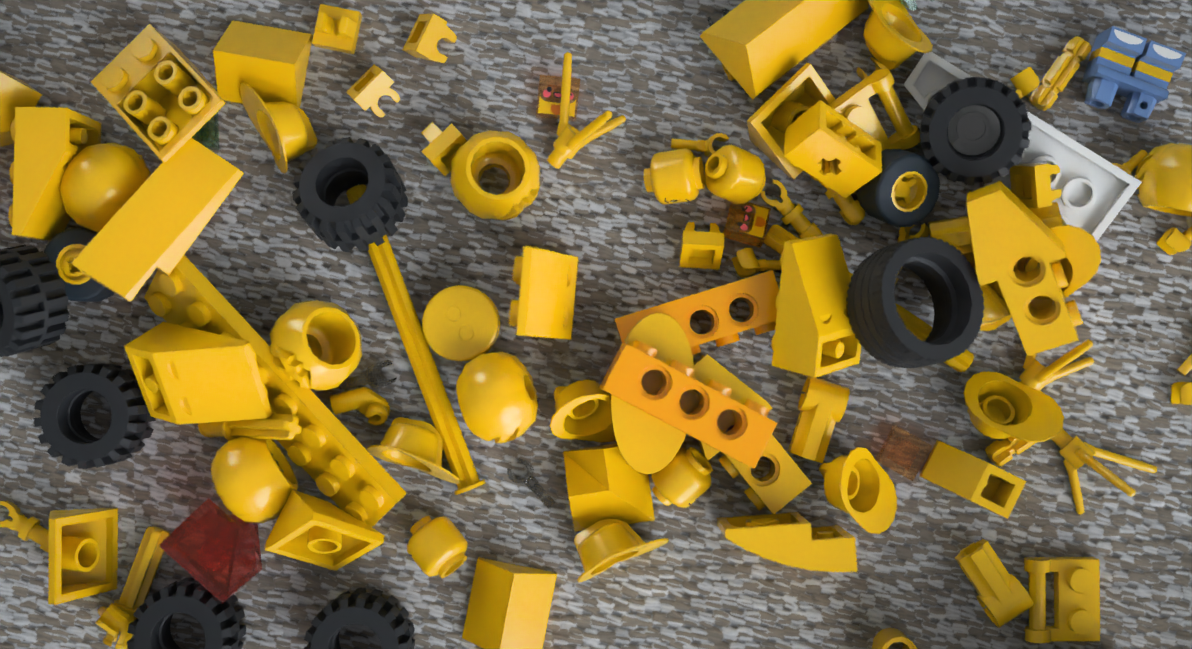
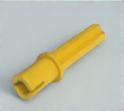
(274, 427)
(138, 581)

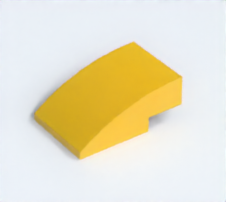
(792, 541)

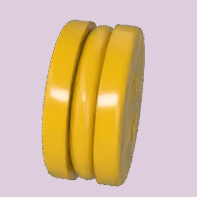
(461, 323)

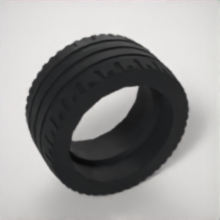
(954, 295)

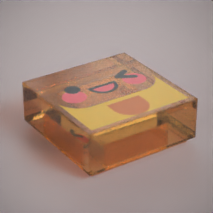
(550, 97)
(746, 223)

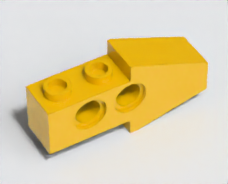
(1001, 235)
(784, 478)

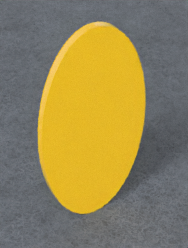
(642, 438)

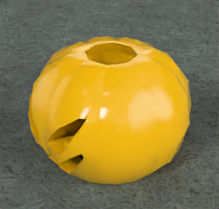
(504, 152)
(1167, 179)
(101, 182)
(333, 342)
(497, 397)
(251, 480)

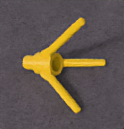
(569, 137)
(1038, 376)
(1080, 453)

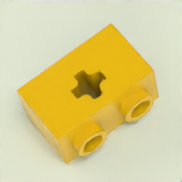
(832, 149)

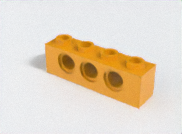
(757, 291)
(743, 442)

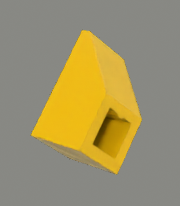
(973, 479)

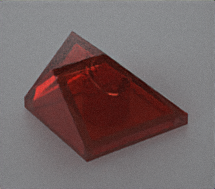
(216, 549)

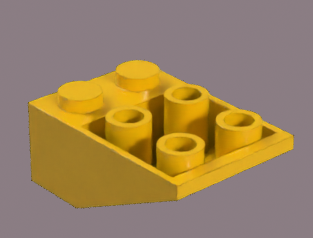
(158, 92)
(43, 148)
(545, 295)
(812, 310)
(197, 376)

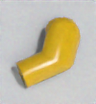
(363, 400)

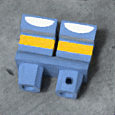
(1131, 68)

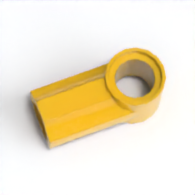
(819, 411)
(996, 588)

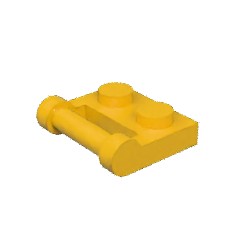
(858, 109)
(1074, 599)

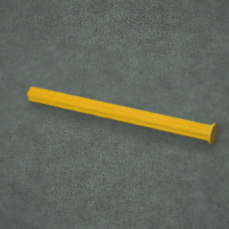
(421, 359)

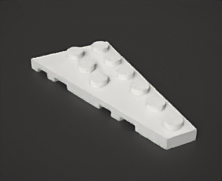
(1089, 184)

